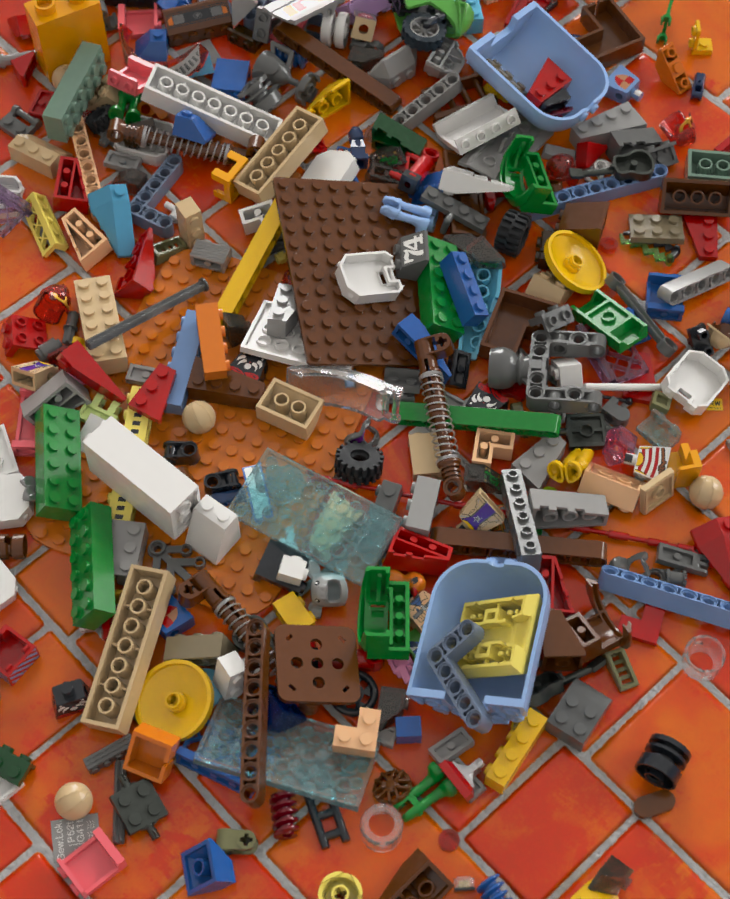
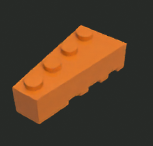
(211, 341)

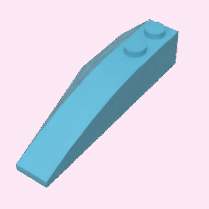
(490, 287)

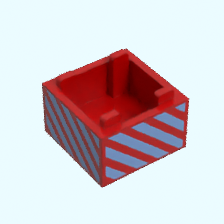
(16, 655)

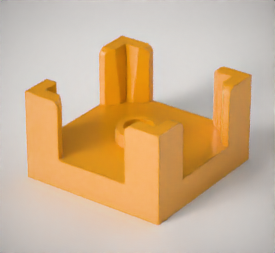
(230, 192)

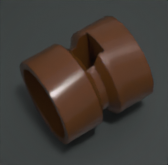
(13, 546)

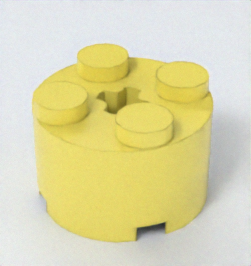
(342, 884)

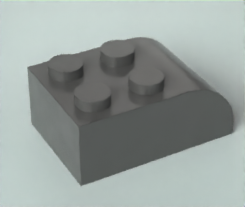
(578, 714)

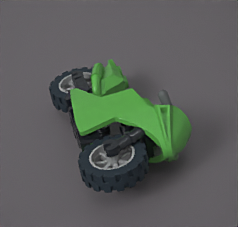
(428, 22)

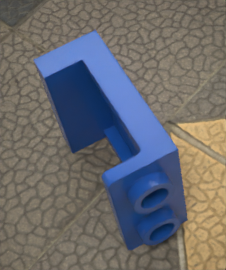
(231, 76)
(656, 307)

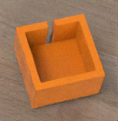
(151, 753)

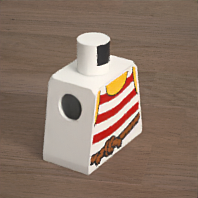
(649, 461)

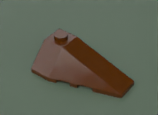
(418, 880)

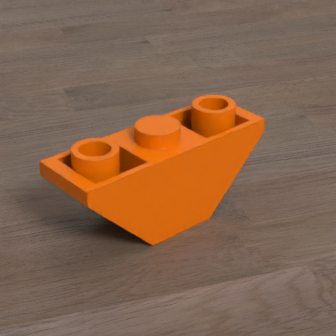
(671, 69)

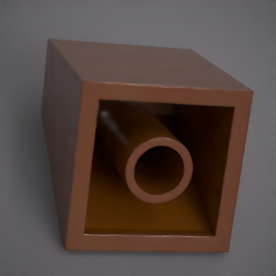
(584, 219)
(560, 646)

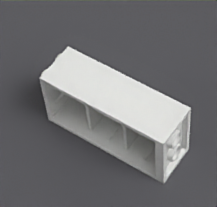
(141, 476)

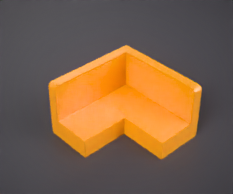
(685, 464)

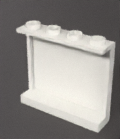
(475, 124)

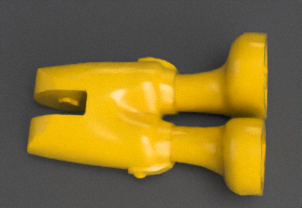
(571, 467)

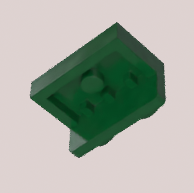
(14, 767)

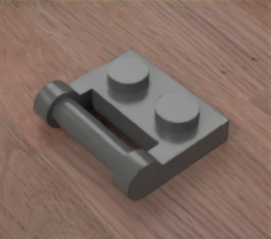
(13, 126)

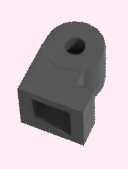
(615, 414)

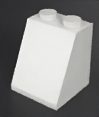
(212, 529)

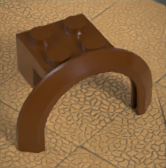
(598, 632)

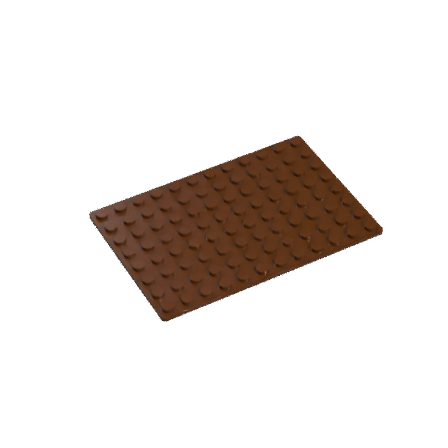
(318, 228)

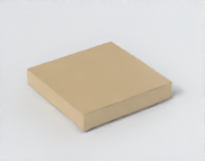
(656, 491)

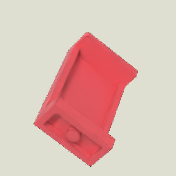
(25, 434)

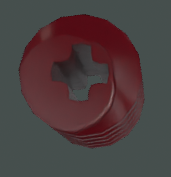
(283, 814)

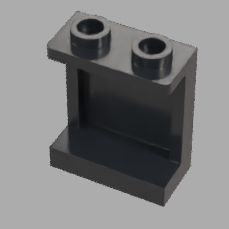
(270, 564)

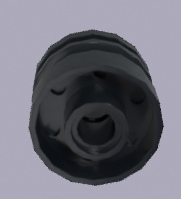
(663, 761)

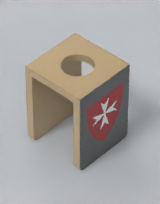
(363, 18)

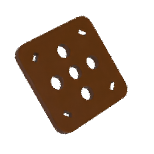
(302, 678)

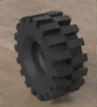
(358, 463)

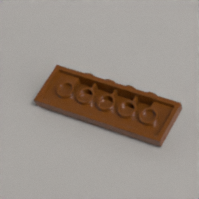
(472, 200)

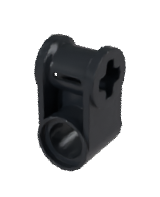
(178, 452)
(222, 480)

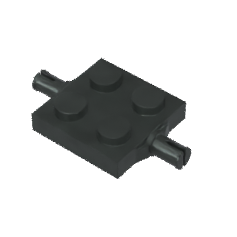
(585, 431)
(138, 806)

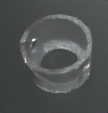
(709, 646)
(380, 843)

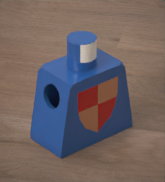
(176, 619)

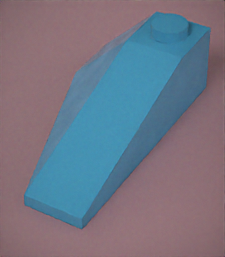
(113, 213)

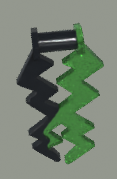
(658, 257)

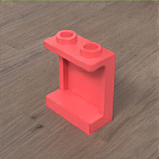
(139, 20)
(131, 78)
(91, 864)

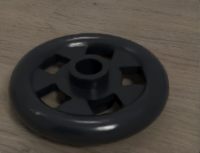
(370, 691)

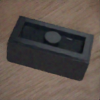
(459, 367)

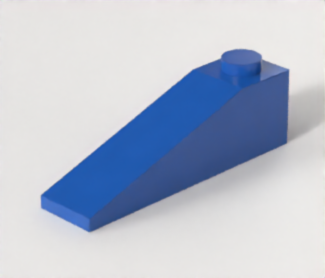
(408, 332)

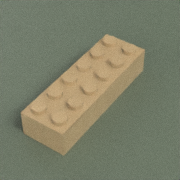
(280, 154)
(98, 313)

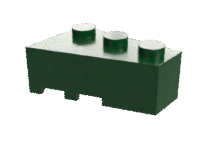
(391, 133)

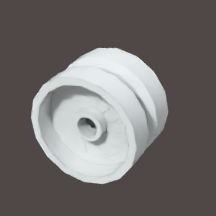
(335, 29)

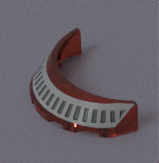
(185, 64)

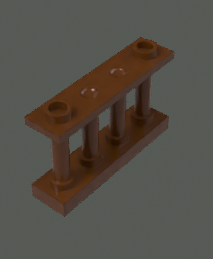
(468, 82)

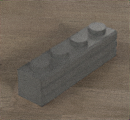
(107, 755)

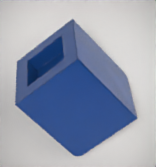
(408, 729)

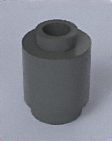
(46, 348)

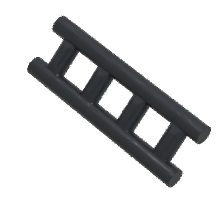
(316, 817)

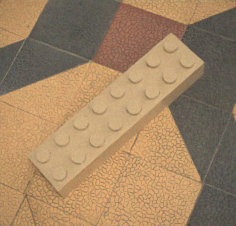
(128, 650)

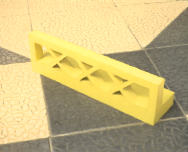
(48, 221)

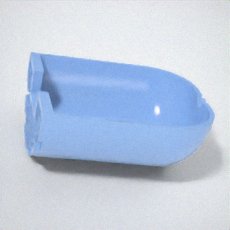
(524, 50)
(472, 581)

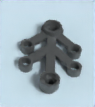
(174, 565)

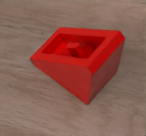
(24, 67)
(588, 153)

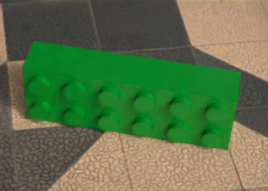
(435, 301)
(57, 462)
(92, 566)

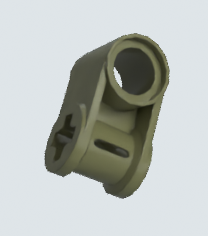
(233, 841)

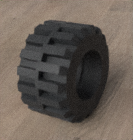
(512, 233)

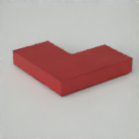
(40, 103)
(647, 628)

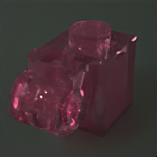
(617, 443)

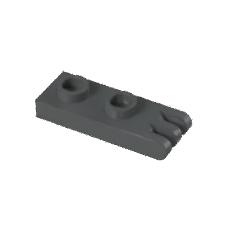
(682, 559)

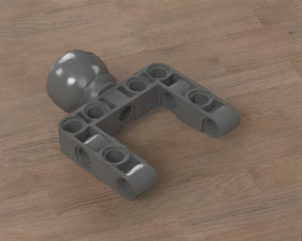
(508, 369)

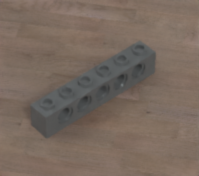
(520, 518)

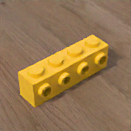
(515, 751)

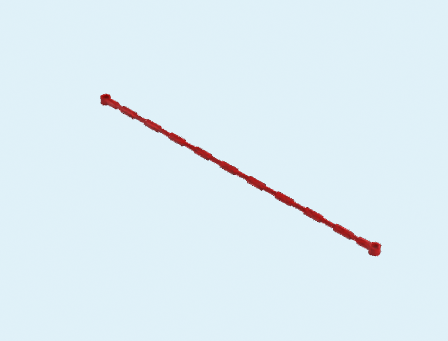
(611, 534)

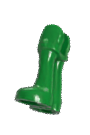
(132, 114)
(434, 776)

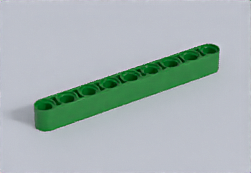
(471, 418)

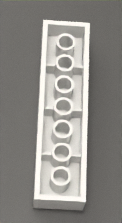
(222, 112)

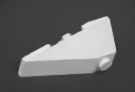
(459, 181)

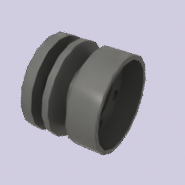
(259, 94)

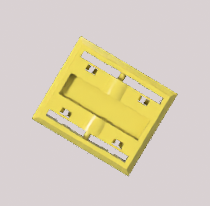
(507, 636)

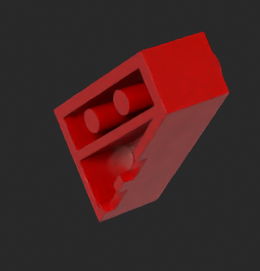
(69, 187)
(417, 553)
(552, 575)

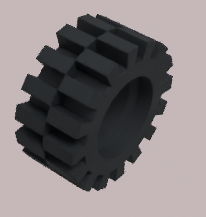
(99, 119)

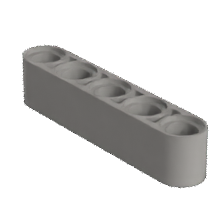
(429, 101)
(695, 283)

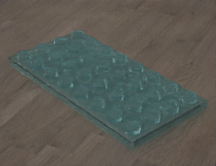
(315, 516)
(296, 759)

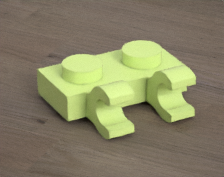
(96, 409)

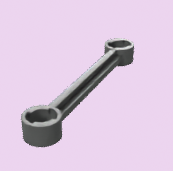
(664, 344)

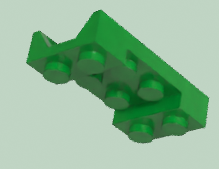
(612, 320)

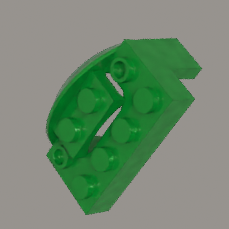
(539, 195)
(373, 621)

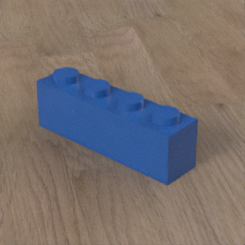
(463, 289)

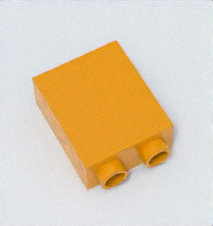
(60, 28)

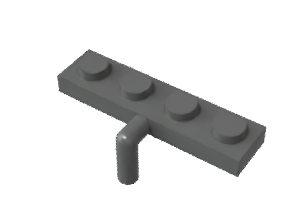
(454, 210)

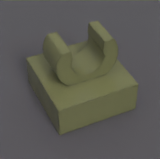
(660, 402)

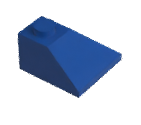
(153, 45)
(192, 127)
(206, 868)

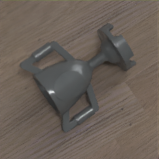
(279, 73)

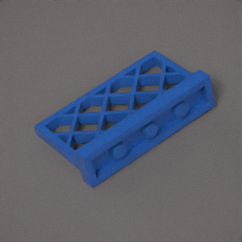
(185, 758)

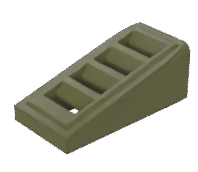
(162, 256)
(623, 658)

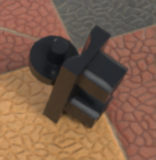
(699, 339)

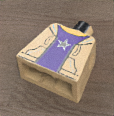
(32, 374)
(480, 513)

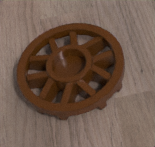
(392, 786)

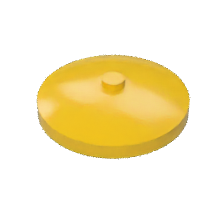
(575, 262)
(176, 698)

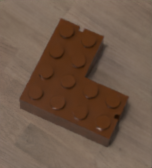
(611, 33)
(510, 321)

